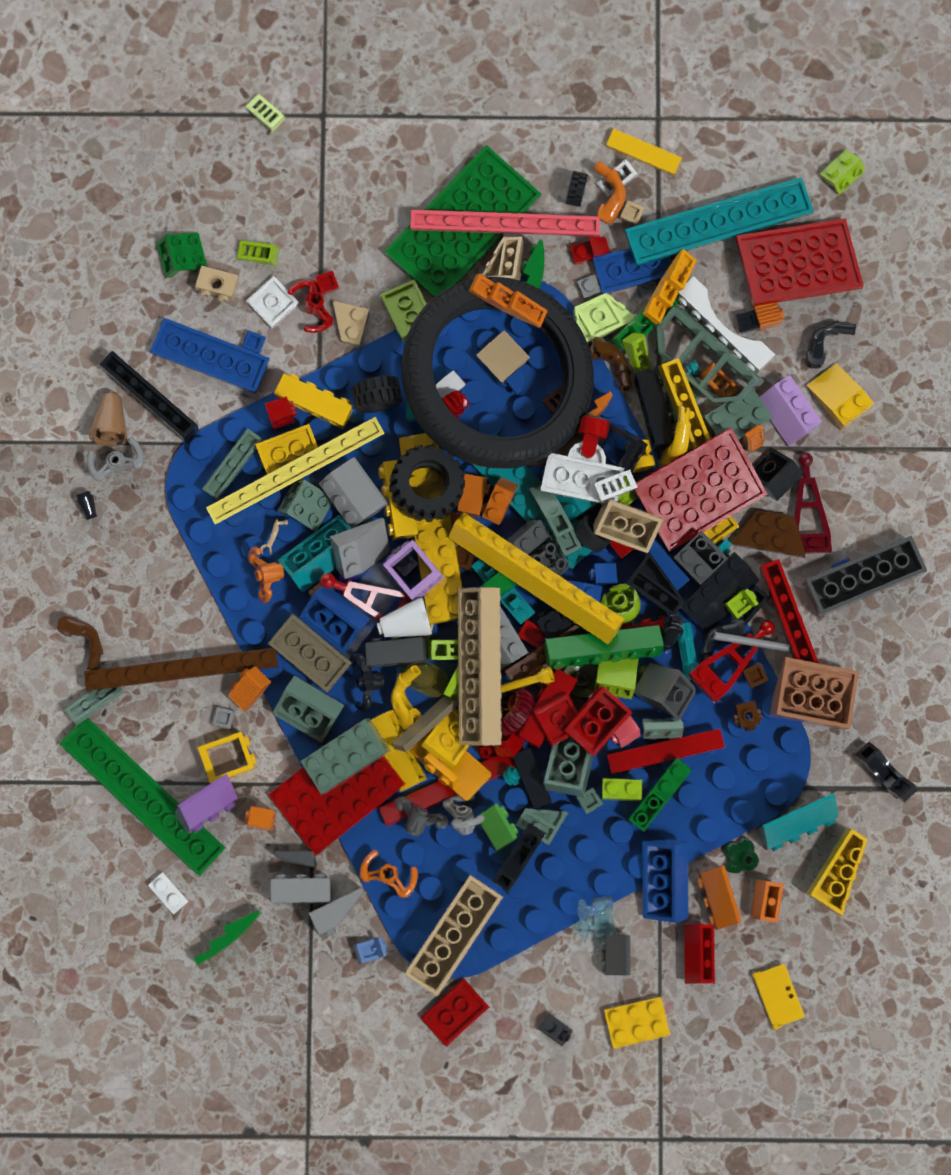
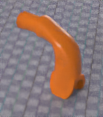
(609, 211)

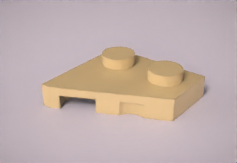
(351, 322)

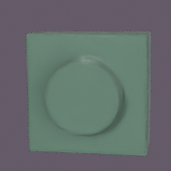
(590, 801)

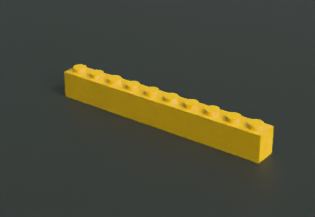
(536, 578)

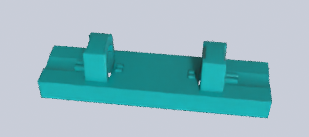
(511, 600)

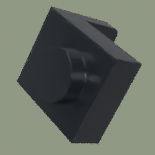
(407, 565)
(555, 1030)

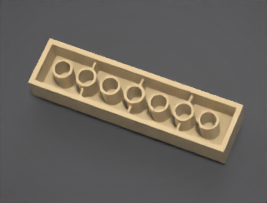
(479, 666)

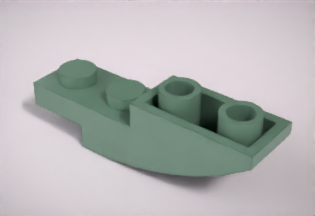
(556, 520)

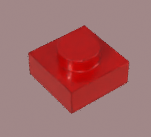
(327, 282)

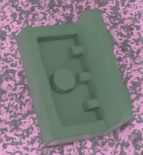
(662, 728)

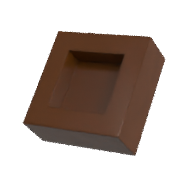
(465, 558)
(755, 675)

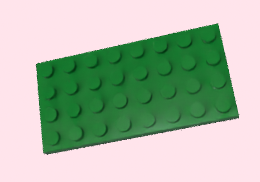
(444, 257)

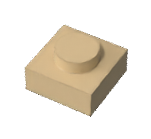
(632, 213)

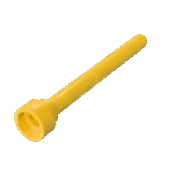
(544, 676)

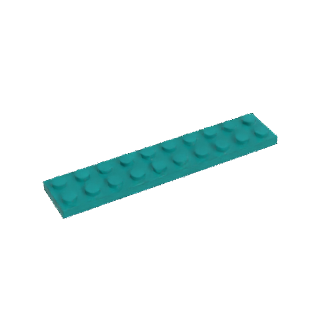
(719, 221)

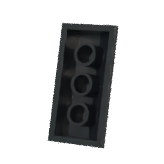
(654, 409)
(707, 603)

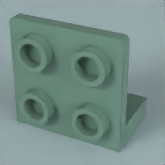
(305, 504)

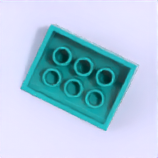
(799, 822)

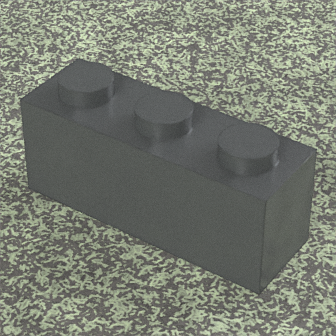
(396, 651)

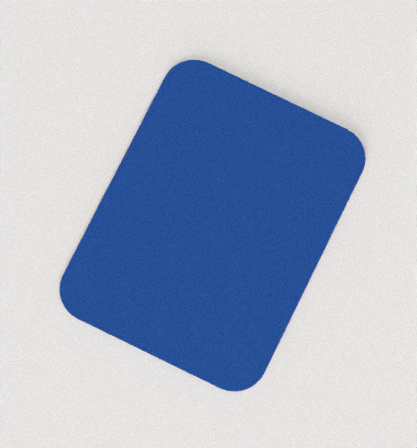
(590, 853)

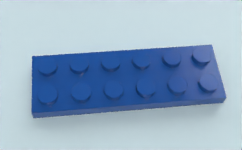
(210, 355)

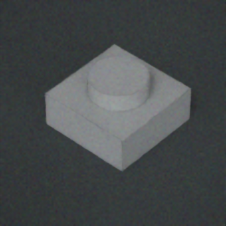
(589, 287)

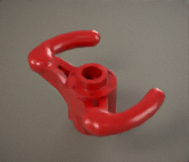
(313, 305)

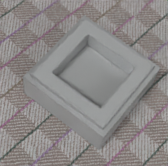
(223, 718)

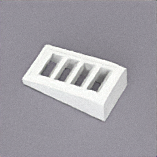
(627, 165)
(598, 486)

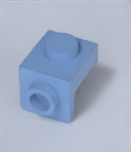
(370, 950)

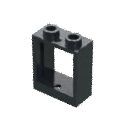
(633, 451)

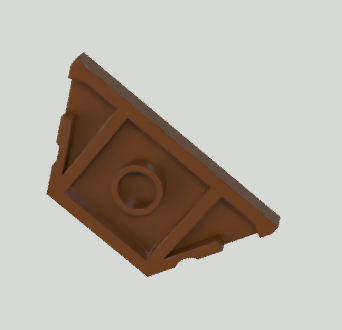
(772, 534)

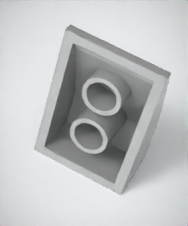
(359, 547)
(333, 914)

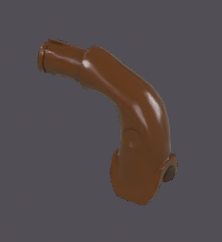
(610, 353)
(70, 626)

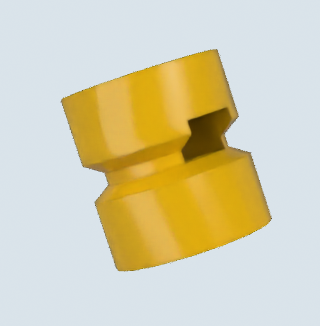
(646, 461)

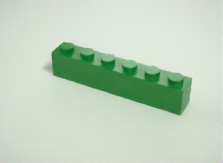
(590, 649)

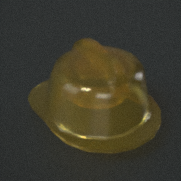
(431, 681)

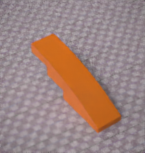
(508, 301)

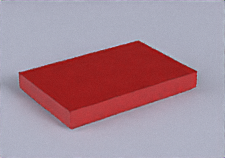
(454, 1012)

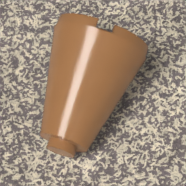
(109, 421)

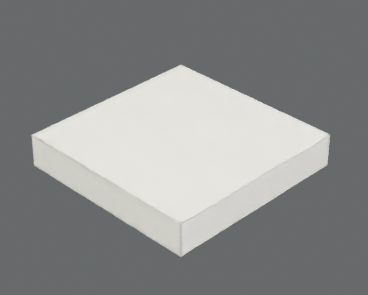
(272, 302)

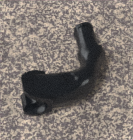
(815, 355)
(734, 627)
(671, 630)

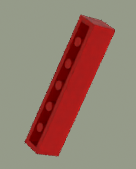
(787, 611)

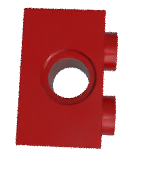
(281, 412)

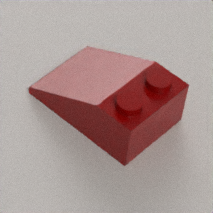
(598, 720)

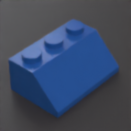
(334, 618)

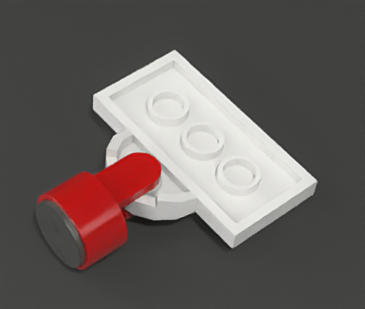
(583, 466)

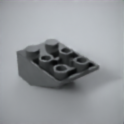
(539, 545)

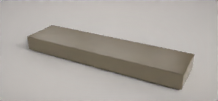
(424, 724)

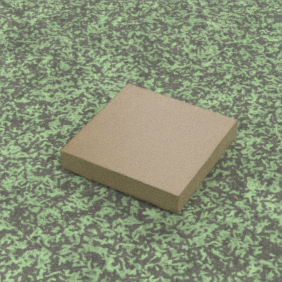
(502, 356)

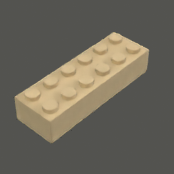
(453, 935)

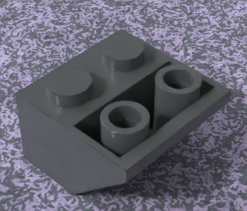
(700, 558)

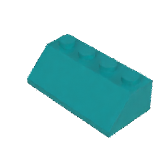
(313, 556)

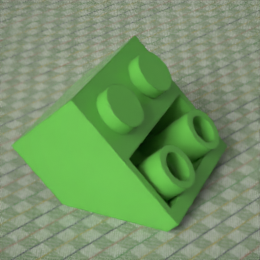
(497, 827)

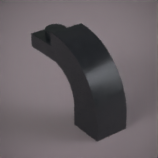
(885, 773)
(519, 857)

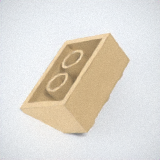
(627, 525)

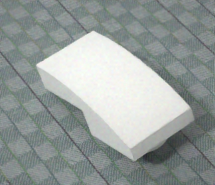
(449, 384)

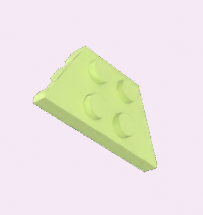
(601, 316)

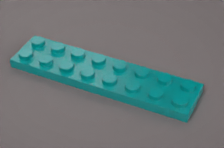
(524, 503)

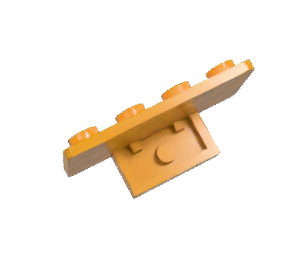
(463, 779)

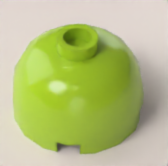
(623, 601)

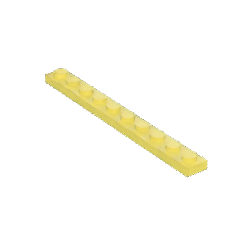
(295, 470)

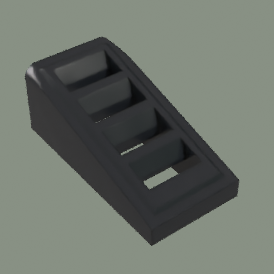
(762, 594)

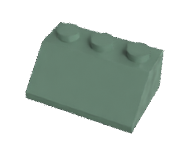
(308, 709)

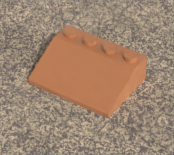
(815, 694)

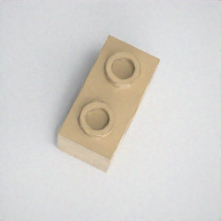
(208, 276)

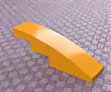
(669, 286)

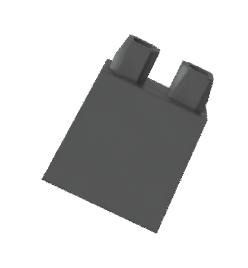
(665, 689)

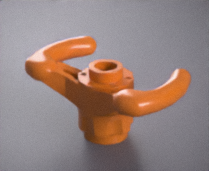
(265, 573)
(366, 876)

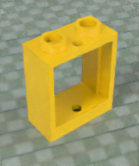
(245, 743)

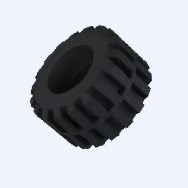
(377, 394)

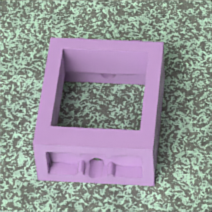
(427, 583)

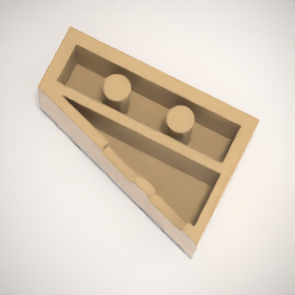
(507, 259)

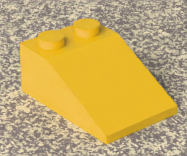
(840, 396)

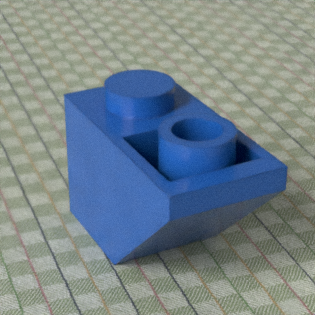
(603, 574)

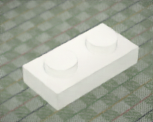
(168, 893)

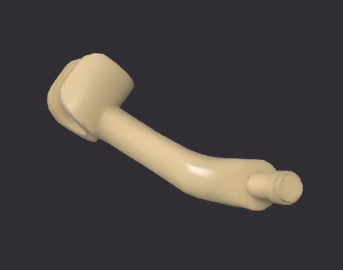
(273, 535)

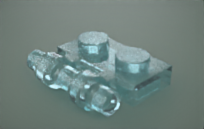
(601, 914)

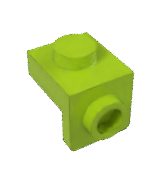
(741, 603)

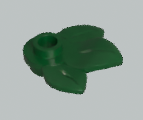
(738, 854)

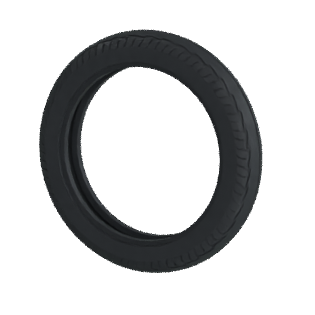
(451, 432)

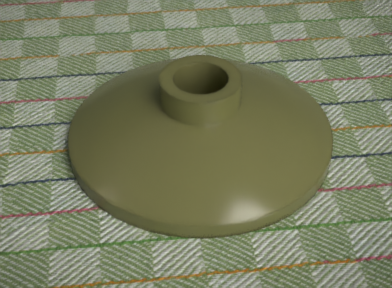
(587, 673)

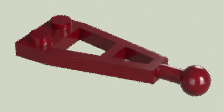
(815, 542)

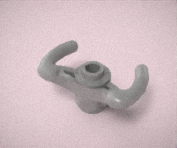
(117, 467)
(462, 815)

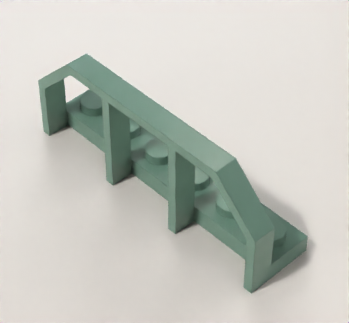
(710, 342)

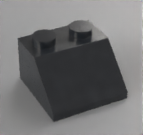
(777, 473)

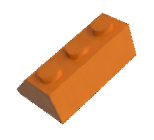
(719, 898)

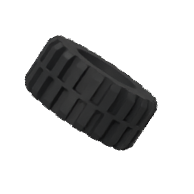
(437, 461)

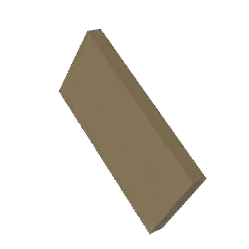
(310, 653)

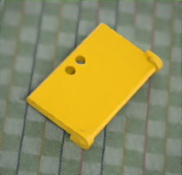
(778, 996)

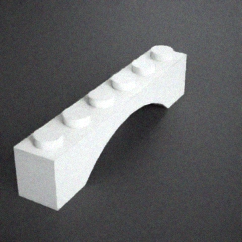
(752, 352)

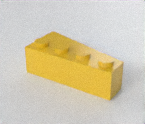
(839, 871)

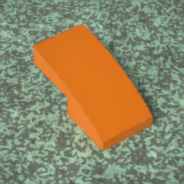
(601, 404)

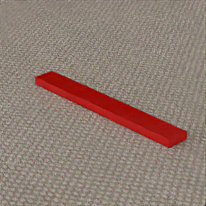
(438, 792)

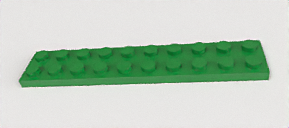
(140, 794)

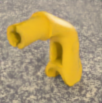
(681, 438)
(401, 705)

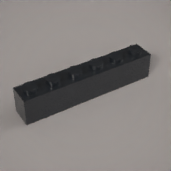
(149, 396)

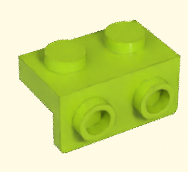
(843, 171)

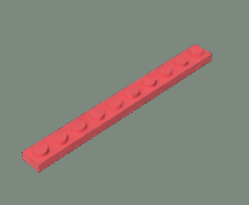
(505, 223)

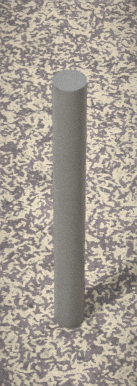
(751, 641)

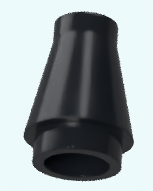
(86, 504)

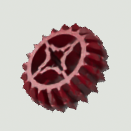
(515, 710)

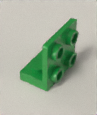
(181, 253)

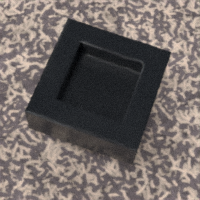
(747, 321)

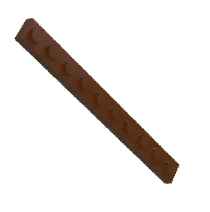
(180, 669)

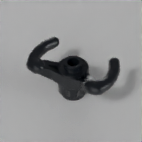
(366, 681)

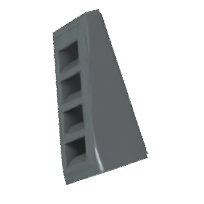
(304, 858)

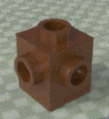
(747, 709)

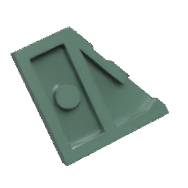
(545, 820)

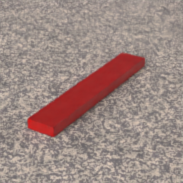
(665, 751)

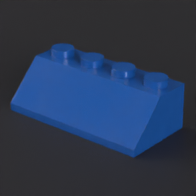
(665, 880)

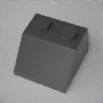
(616, 955)

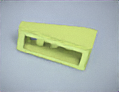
(270, 125)

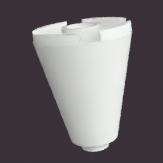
(406, 621)

